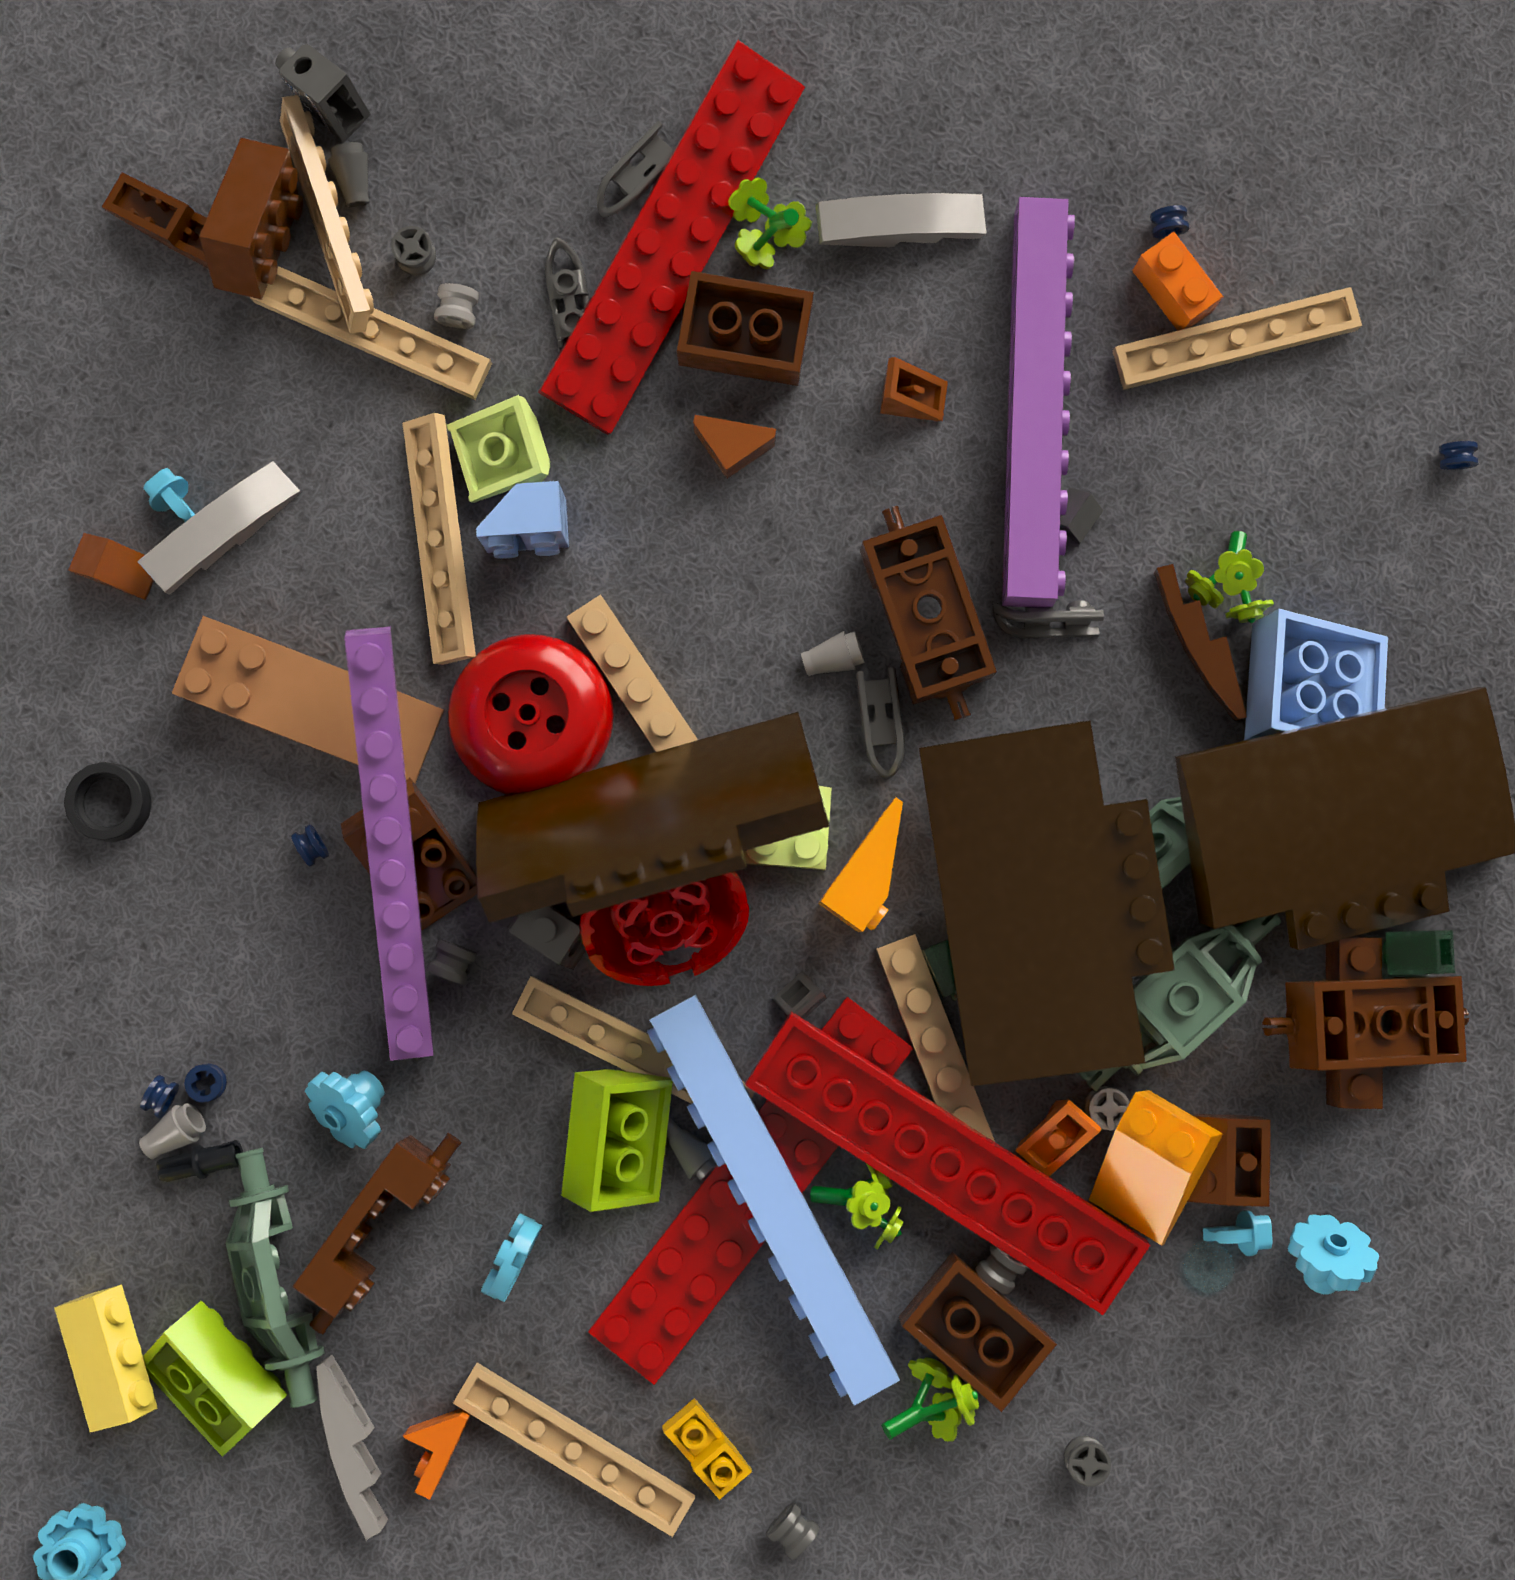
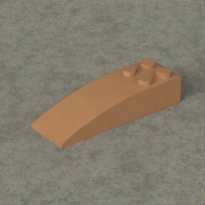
(290, 694)

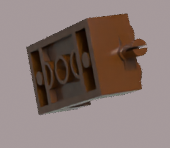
(939, 653)
(1340, 1027)
(338, 1275)

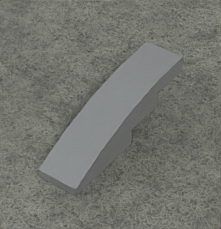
(900, 218)
(219, 527)
(345, 1428)

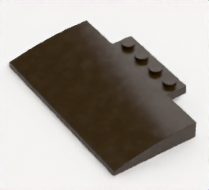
(1347, 818)
(647, 822)
(1043, 902)

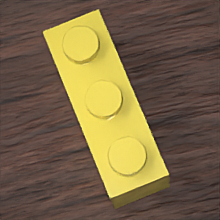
(106, 1358)

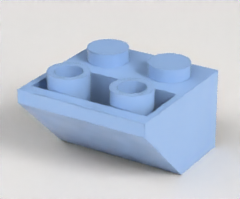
(527, 519)

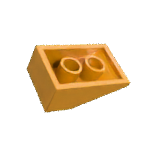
(865, 879)
(1153, 1165)

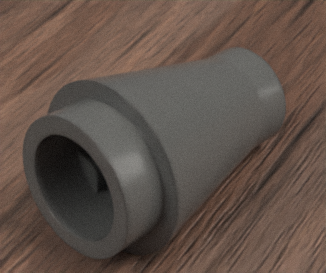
(351, 172)

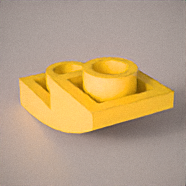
(707, 1449)

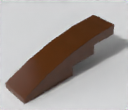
(157, 216)
(1209, 657)

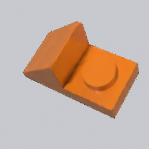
(1057, 1137)
(440, 1437)

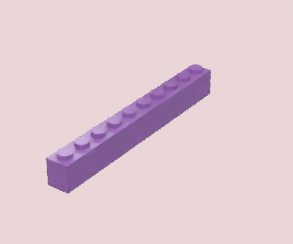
(1036, 403)
(389, 841)

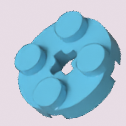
(511, 1258)

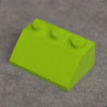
(616, 1139)
(212, 1377)

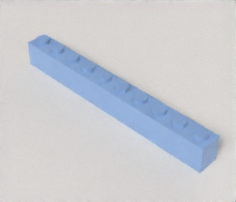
(774, 1199)

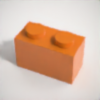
(1177, 282)

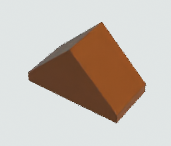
(912, 392)
(732, 442)
(111, 565)

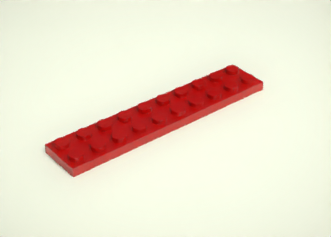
(671, 238)
(947, 1163)
(711, 1234)

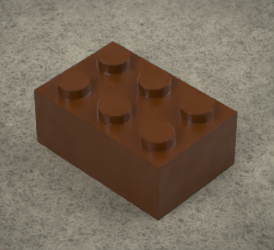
(251, 218)
(744, 328)
(976, 1331)

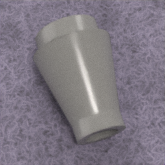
(834, 655)
(176, 1129)

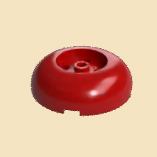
(574, 693)
(633, 934)

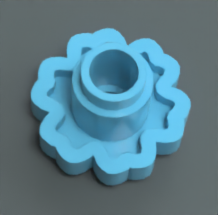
(347, 1106)
(1332, 1254)
(79, 1545)

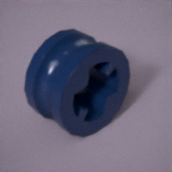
(1169, 220)
(1458, 455)
(310, 845)
(216, 1089)
(159, 1096)

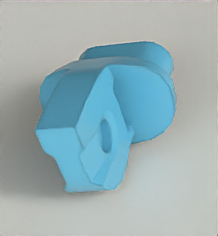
(167, 493)
(1250, 1233)

